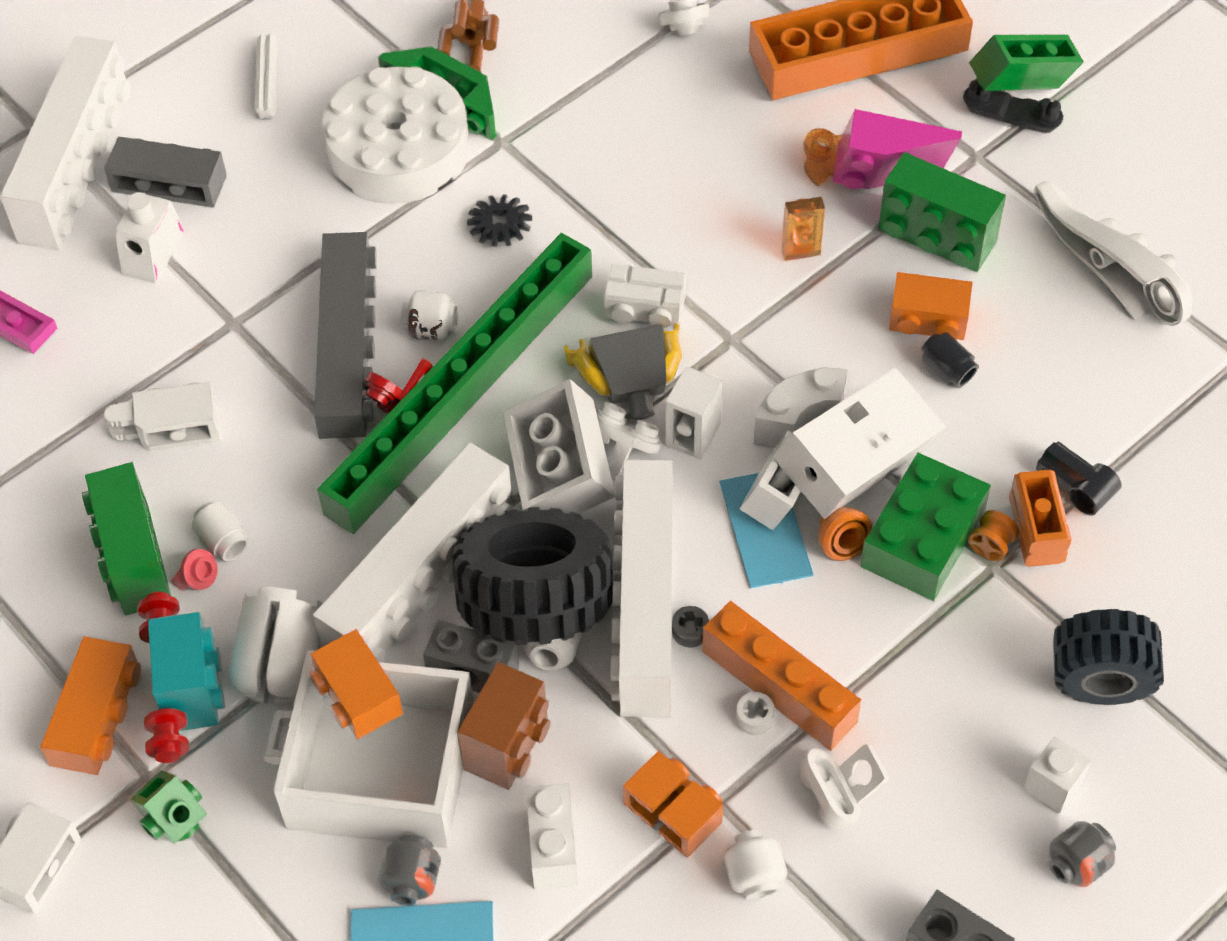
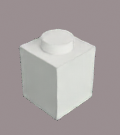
(1057, 774)

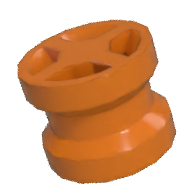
(993, 535)

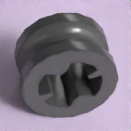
(679, 630)

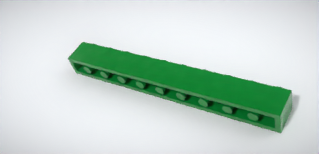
(455, 384)

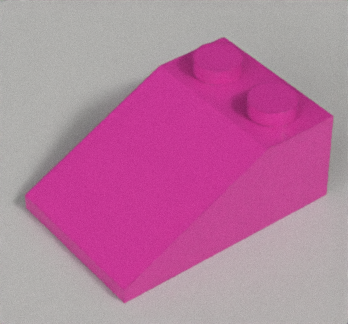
(876, 143)

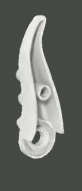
(1121, 261)

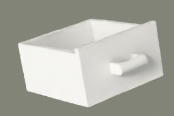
(386, 782)

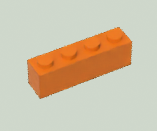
(782, 673)

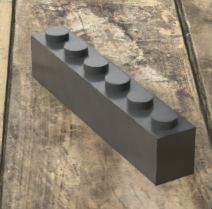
(344, 335)

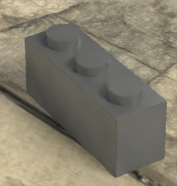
(166, 171)

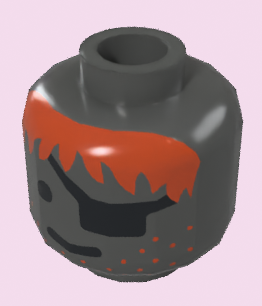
(1082, 853)
(410, 870)

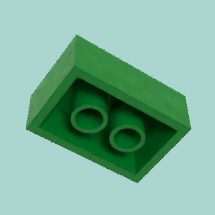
(941, 212)
(925, 526)
(124, 536)

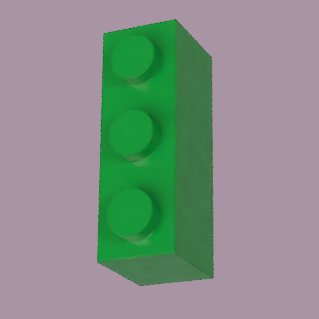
(1025, 62)

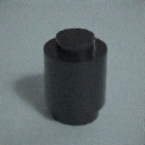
(949, 359)

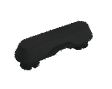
(1000, 105)

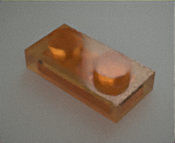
(803, 228)

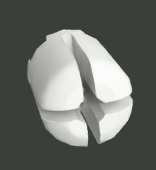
(272, 644)

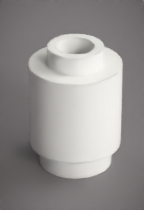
(220, 530)

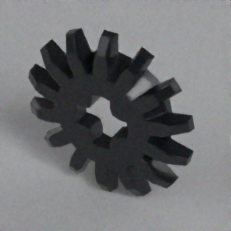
(498, 231)

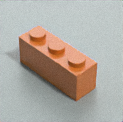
(91, 706)

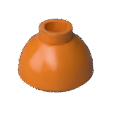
(844, 533)

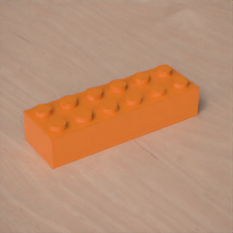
(854, 41)

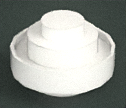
(684, 16)

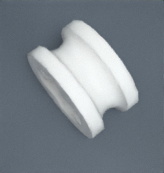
(759, 724)

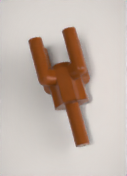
(470, 26)

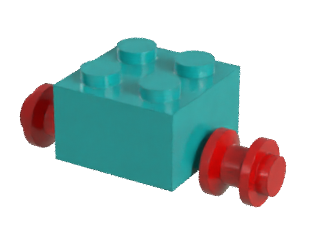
(182, 675)

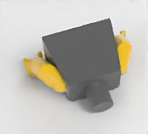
(629, 365)

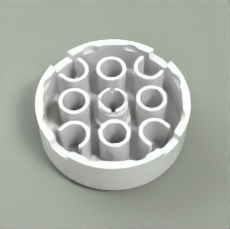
(396, 134)

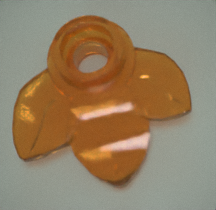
(820, 159)

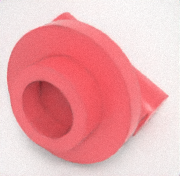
(196, 571)

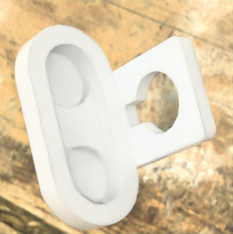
(627, 435)
(835, 787)

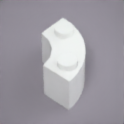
(798, 403)

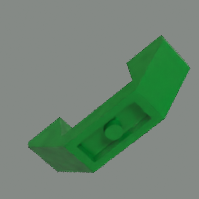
(467, 81)

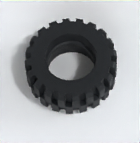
(533, 575)

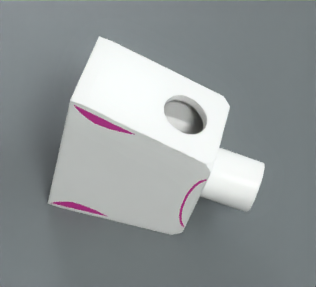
(147, 236)

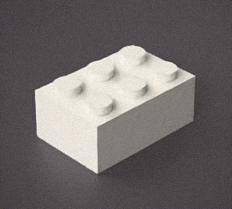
(559, 451)

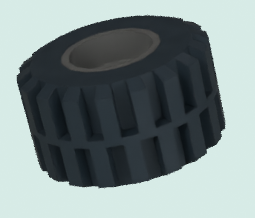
(1108, 657)

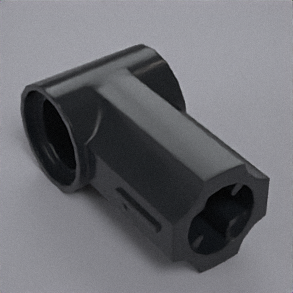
(1087, 484)

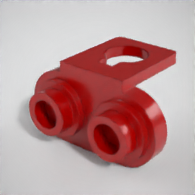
(387, 393)

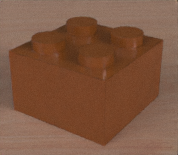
(504, 726)

